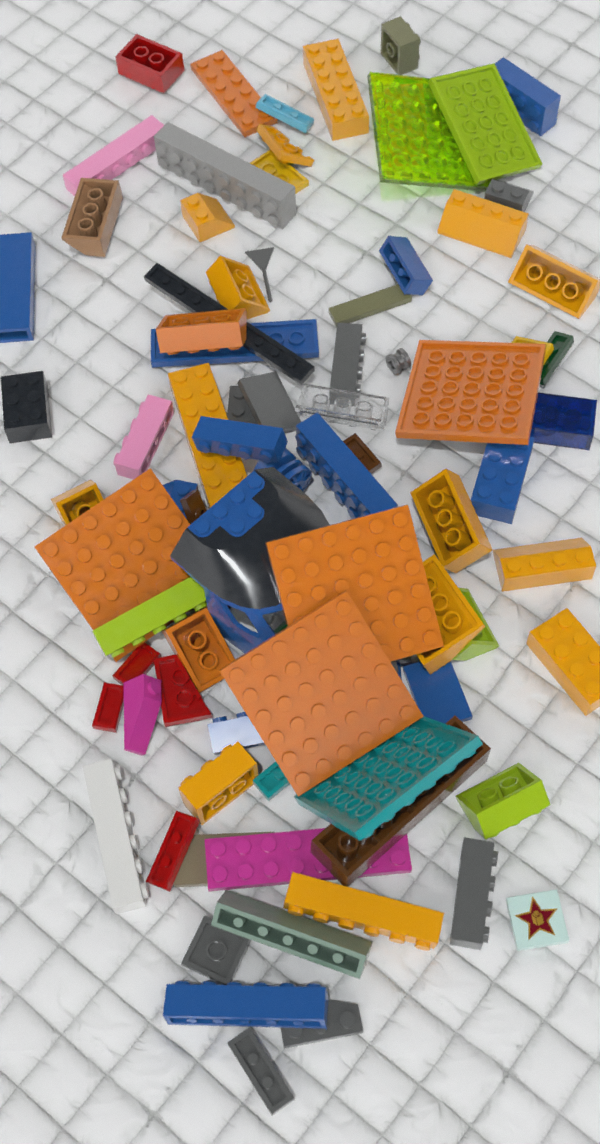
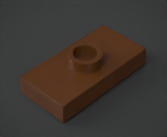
(193, 506)

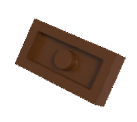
(363, 453)

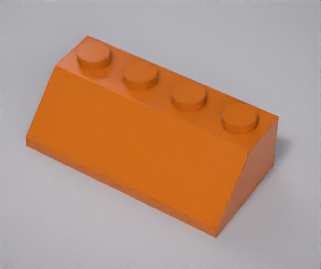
(202, 331)

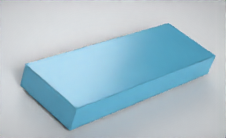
(285, 113)

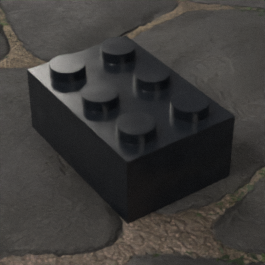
(26, 407)

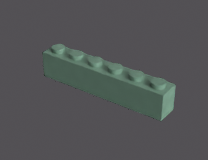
(292, 933)

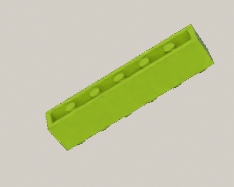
(150, 616)

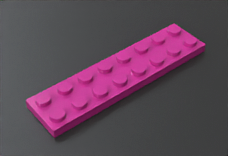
(272, 858)

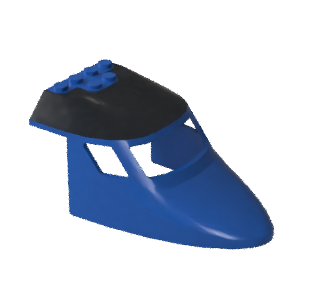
(230, 556)

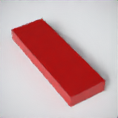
(173, 851)

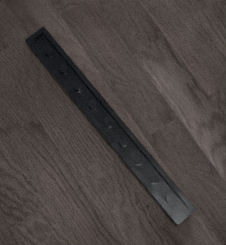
(256, 340)

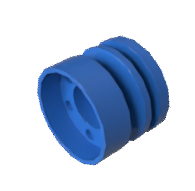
(291, 468)

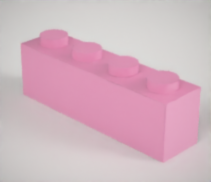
(144, 437)

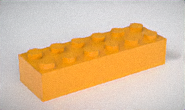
(335, 89)

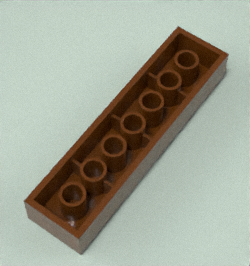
(349, 858)

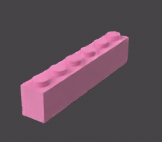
(117, 155)

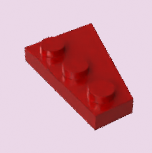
(179, 697)

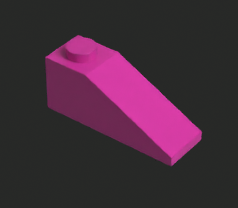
(141, 709)

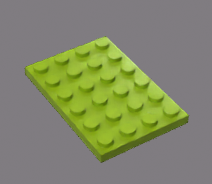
(485, 123)

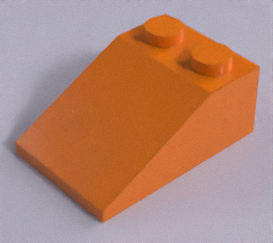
(199, 648)

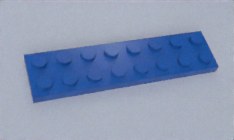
(296, 335)

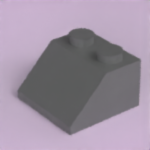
(508, 195)

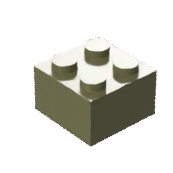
(400, 45)

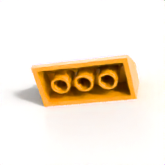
(483, 223)
(555, 281)
(544, 564)

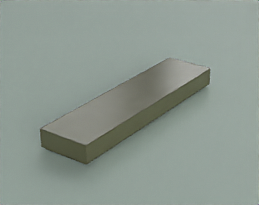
(369, 305)

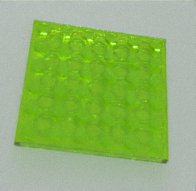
(413, 135)

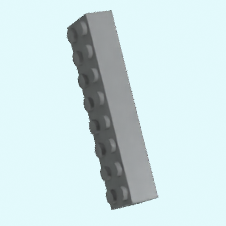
(225, 175)

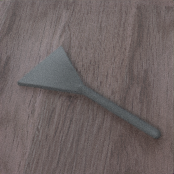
(261, 258)

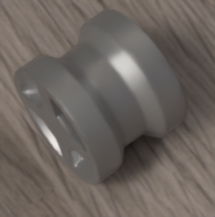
(398, 361)

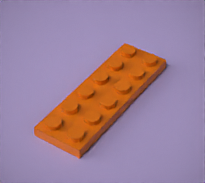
(231, 92)

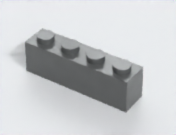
(347, 357)
(472, 894)

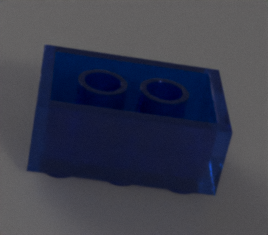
(564, 421)

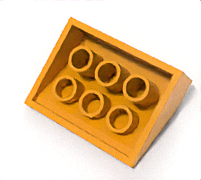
(454, 615)

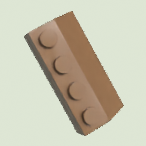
(93, 216)

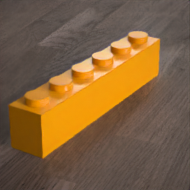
(364, 911)

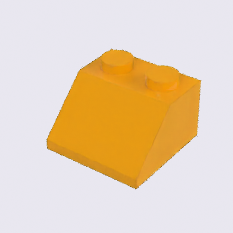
(205, 216)
(77, 501)

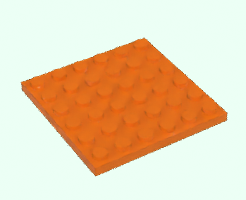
(472, 392)
(118, 552)
(376, 564)
(321, 693)

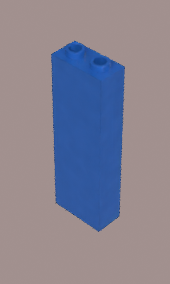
(17, 287)

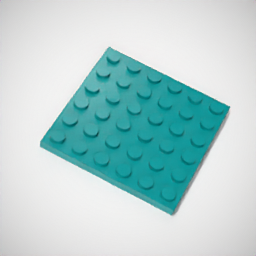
(389, 776)

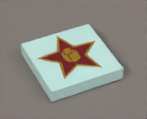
(537, 920)

